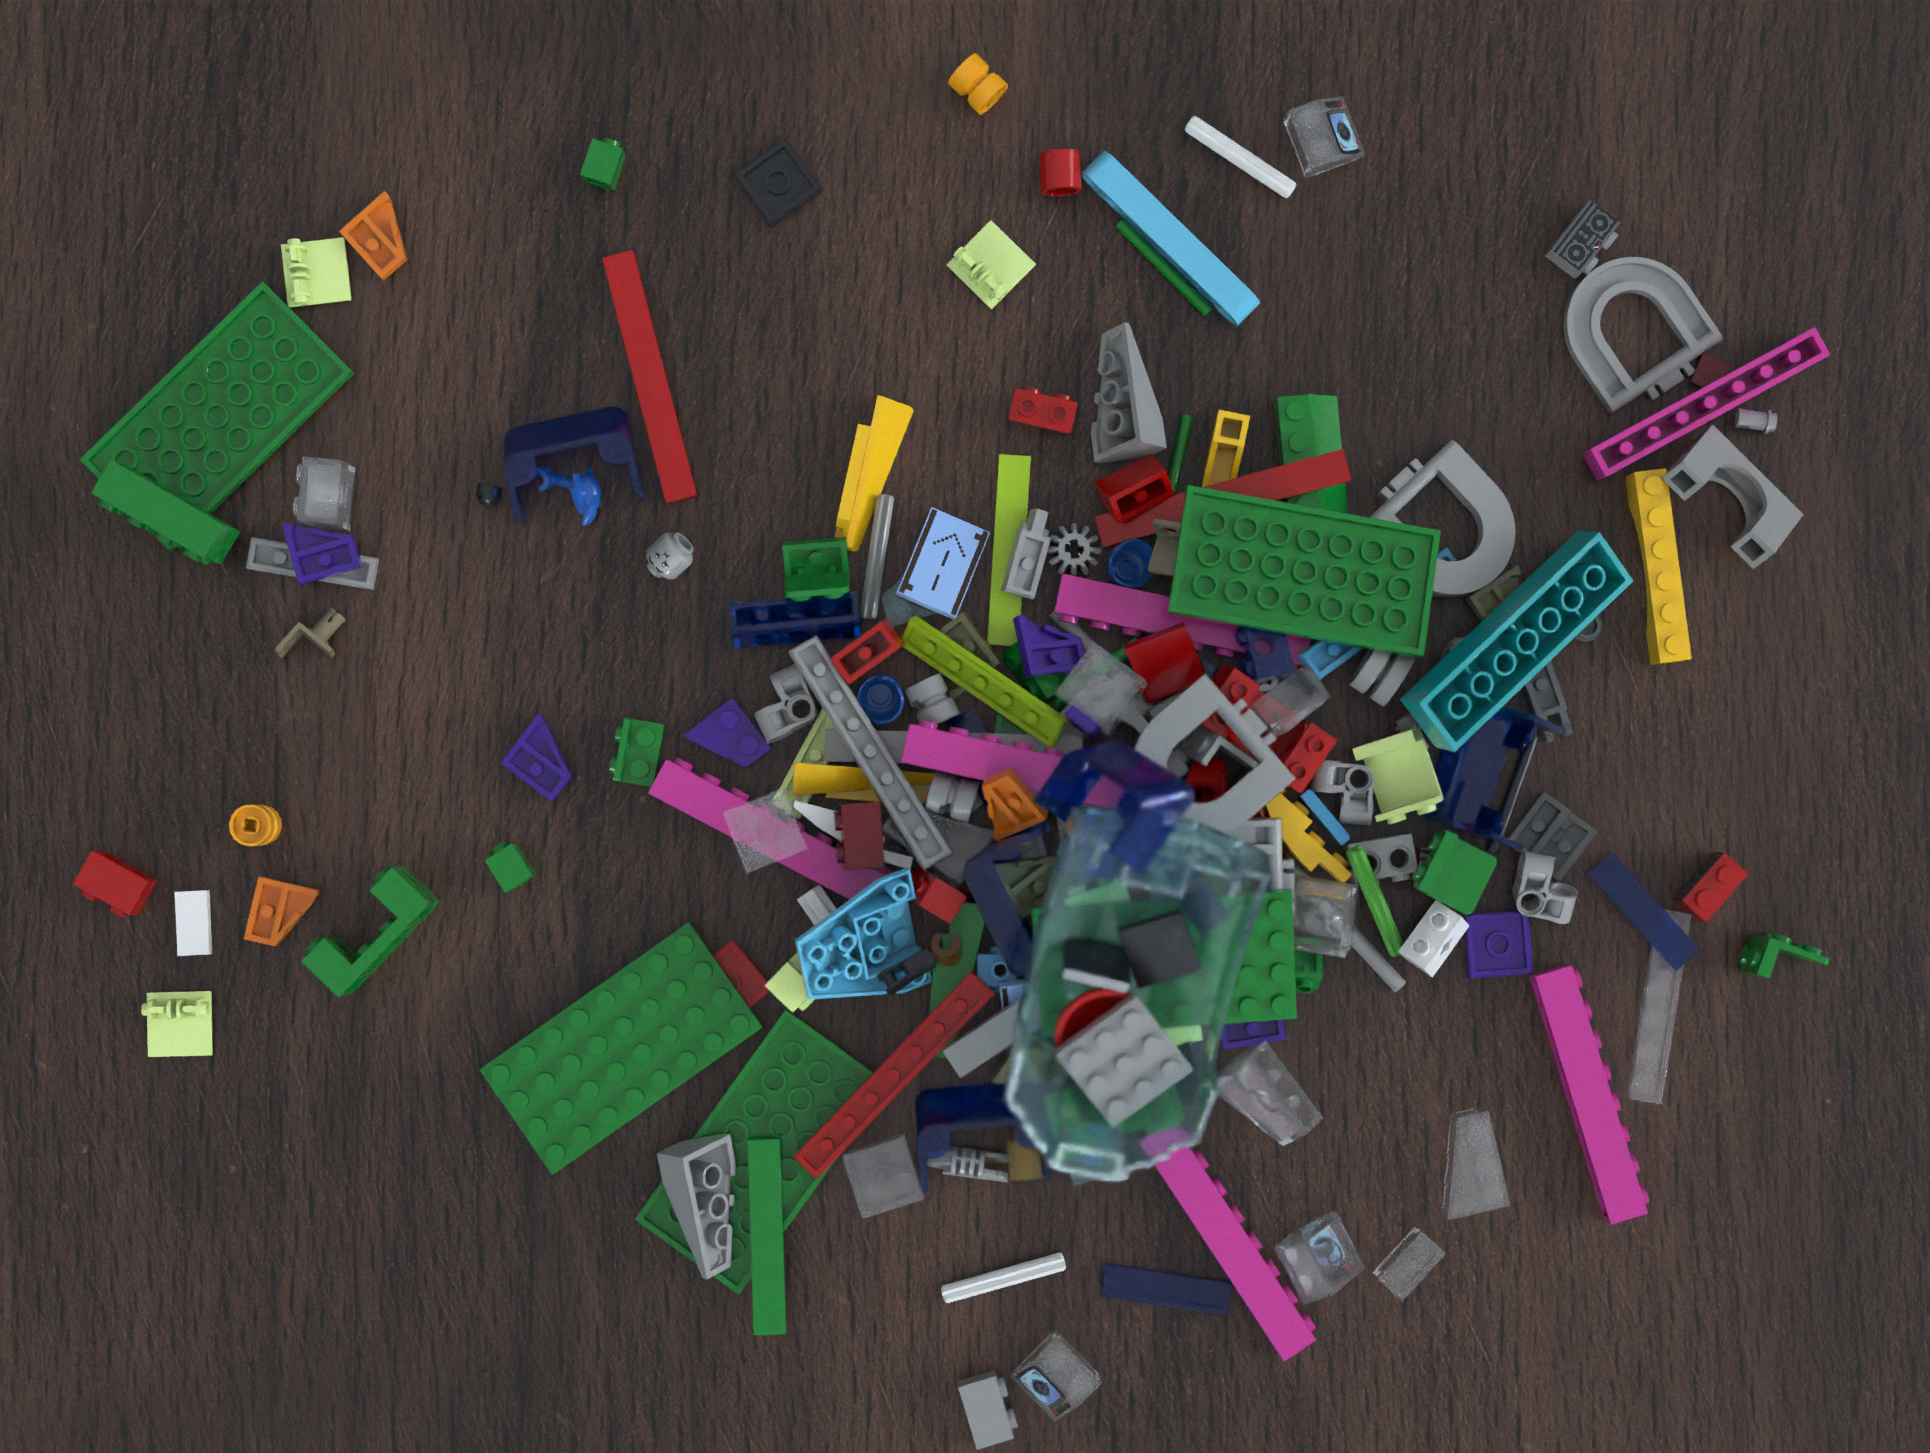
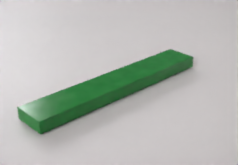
(766, 1236)

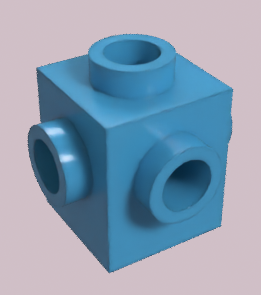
(985, 969)

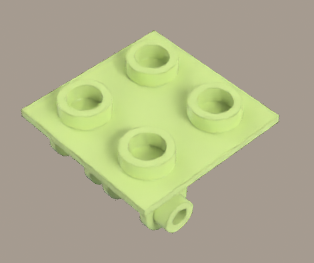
(990, 264)
(316, 272)
(179, 1023)

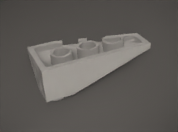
(1128, 413)
(698, 1187)

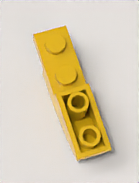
(1305, 847)

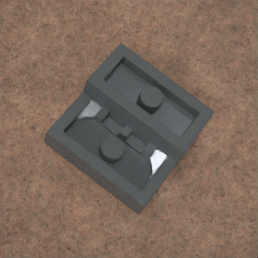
(1554, 832)

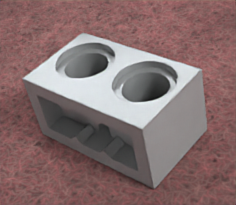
(1380, 852)

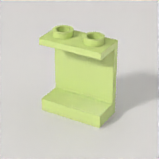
(1401, 775)

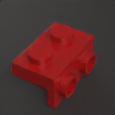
(1043, 411)

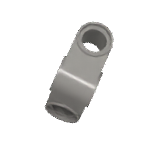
(780, 718)
(1356, 802)
(1551, 900)

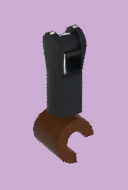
(921, 963)

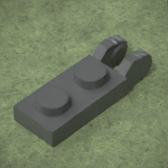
(1547, 699)

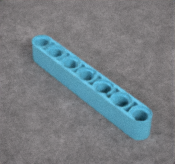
(1170, 238)

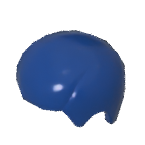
(1129, 563)
(881, 698)

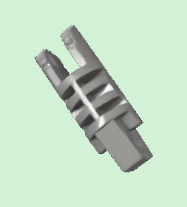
(970, 1163)

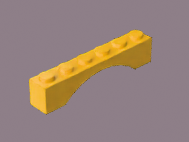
(1225, 447)
(1654, 524)

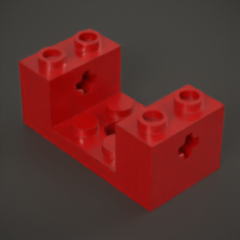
(1299, 749)

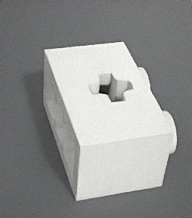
(1434, 938)

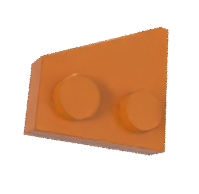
(377, 236)
(1011, 804)
(277, 909)

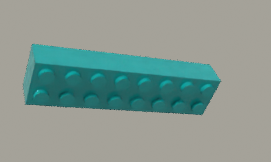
(1516, 640)

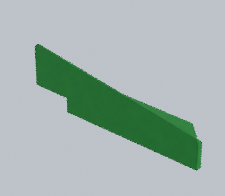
(969, 926)

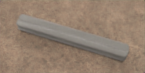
(876, 556)

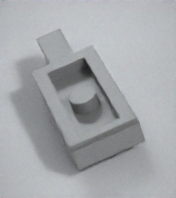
(1027, 556)

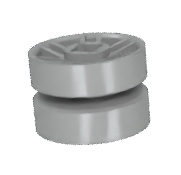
(1383, 672)

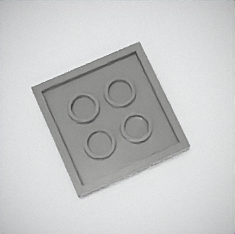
(1123, 1060)

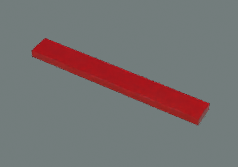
(649, 377)
(1270, 484)
(894, 1074)

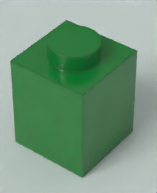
(603, 163)
(509, 866)

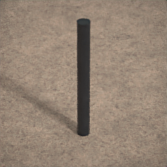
(1514, 790)

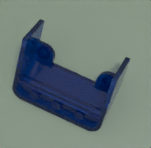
(605, 426)
(1473, 770)
(1149, 805)
(1009, 932)
(960, 1108)

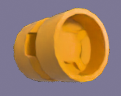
(973, 80)
(255, 825)

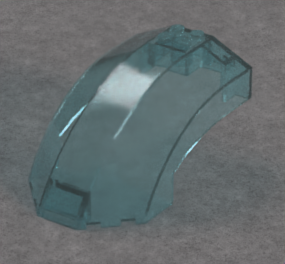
(1090, 896)

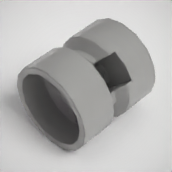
(931, 700)
(952, 796)

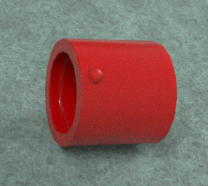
(1060, 172)

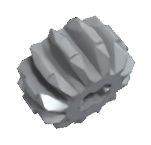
(1081, 543)

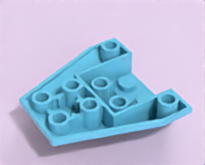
(860, 941)

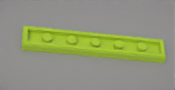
(1010, 512)
(984, 682)

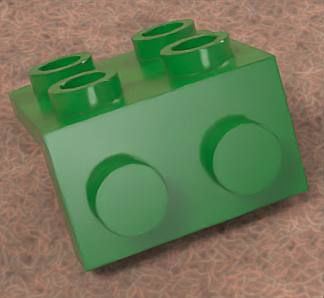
(816, 568)
(1454, 872)
(1761, 953)

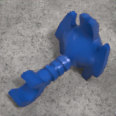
(583, 489)

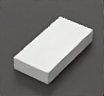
(193, 923)

